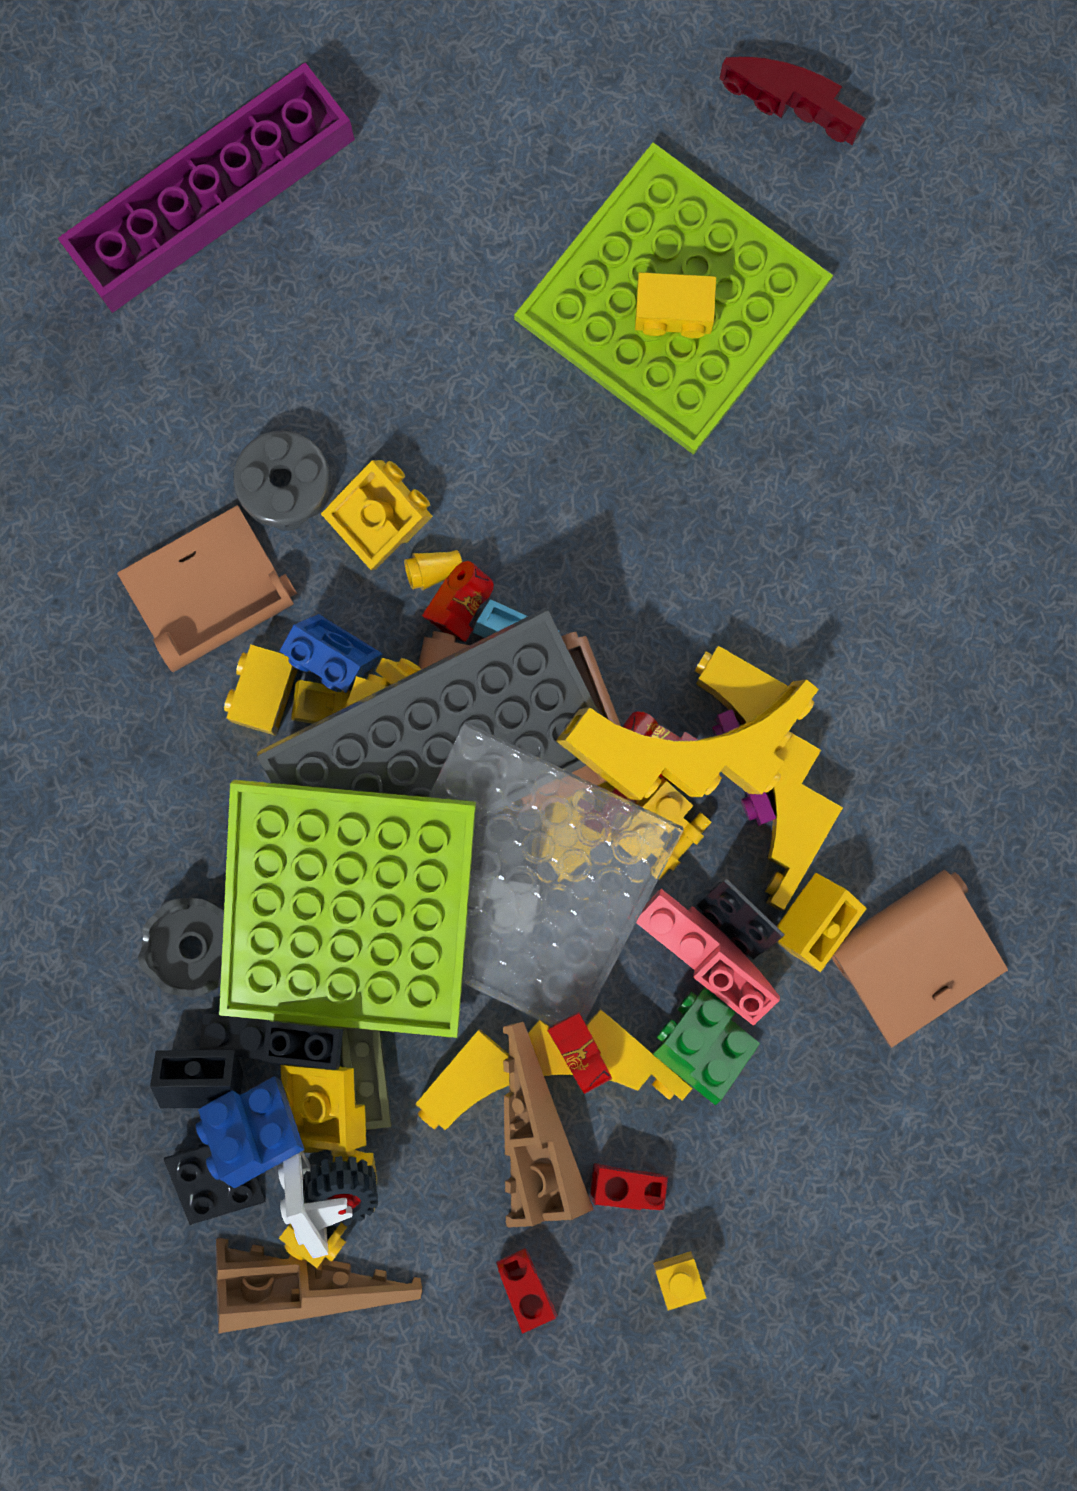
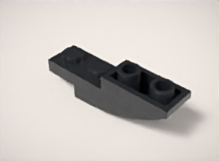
(273, 1040)

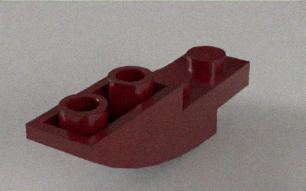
(782, 85)

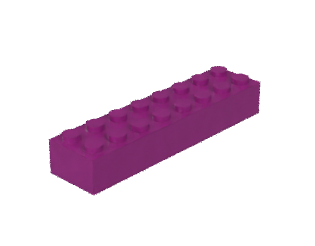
(208, 187)

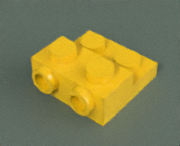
(377, 512)
(325, 1108)

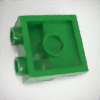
(705, 1045)

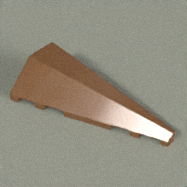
(542, 1165)
(273, 1290)

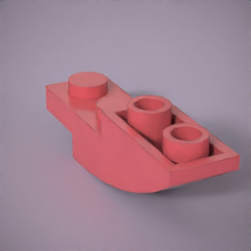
(711, 954)

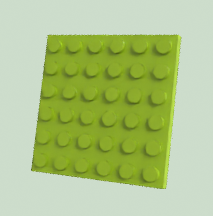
(673, 224)
(346, 908)

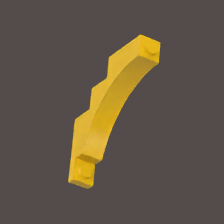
(800, 813)
(480, 1069)

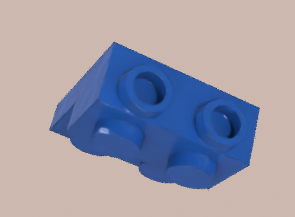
(329, 652)
(248, 1132)

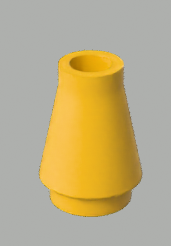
(430, 568)

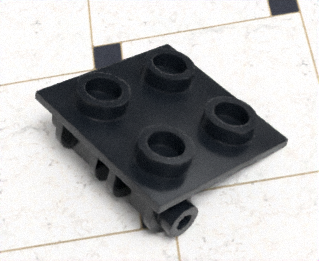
(739, 919)
(204, 1195)

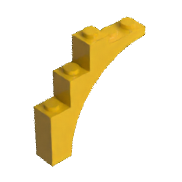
(742, 754)

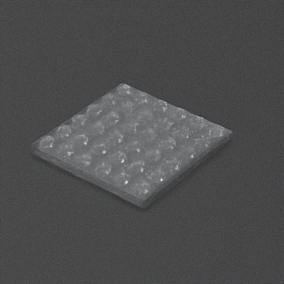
(551, 875)

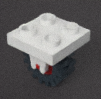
(324, 1197)

